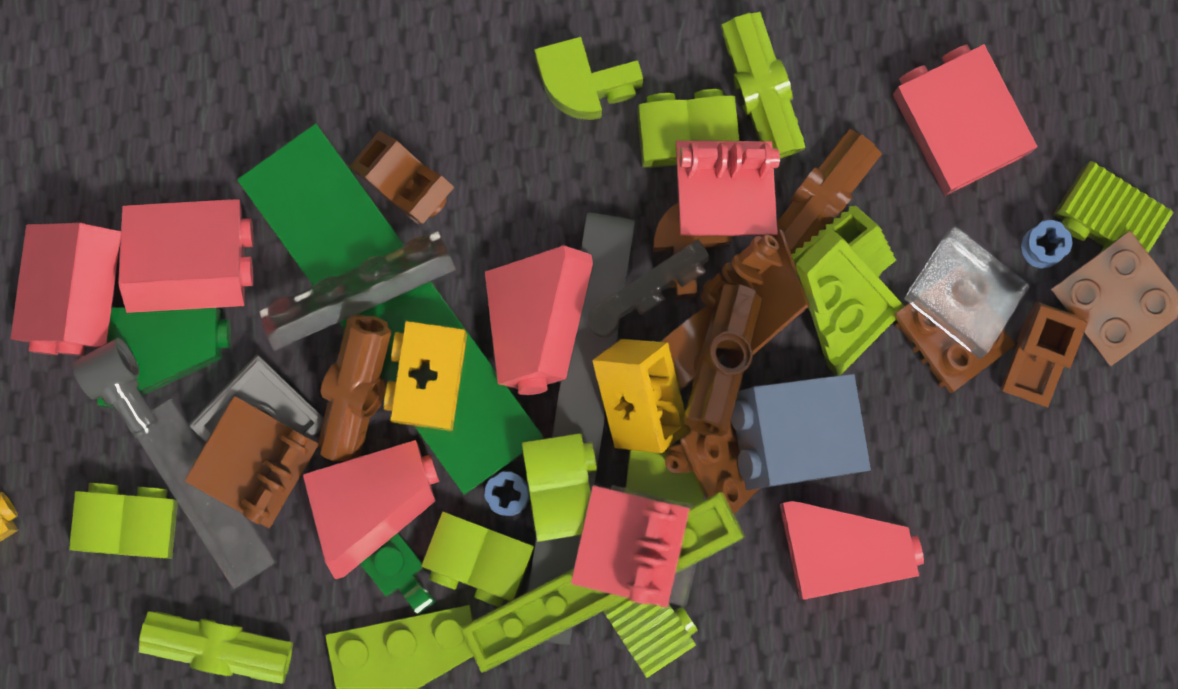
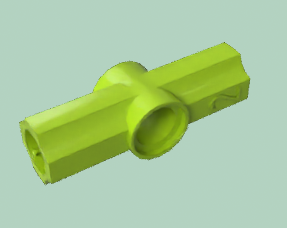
(762, 83)
(215, 647)

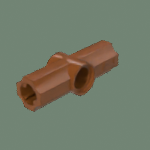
(827, 189)
(354, 388)

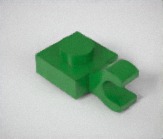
(395, 568)

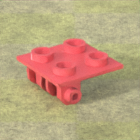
(727, 188)
(630, 546)

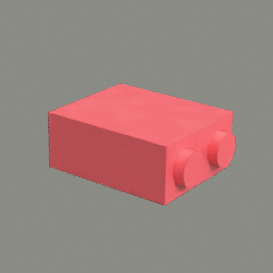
(963, 118)
(184, 255)
(65, 287)

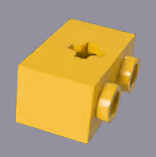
(445, 354)
(641, 395)

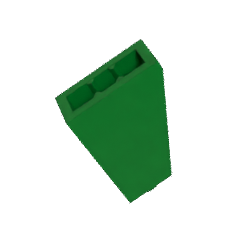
(169, 342)

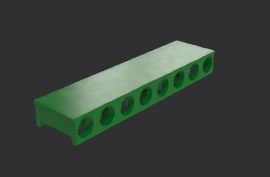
(333, 229)

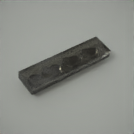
(356, 290)

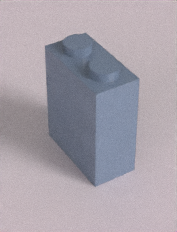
(799, 432)

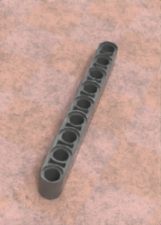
(579, 398)

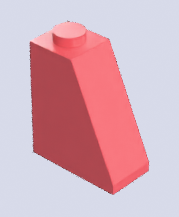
(537, 316)
(368, 502)
(845, 551)

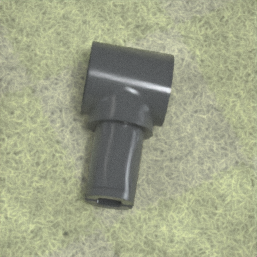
(113, 375)

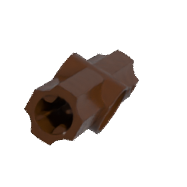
(715, 385)

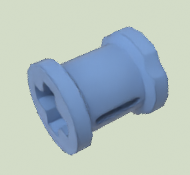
(1056, 234)
(500, 481)

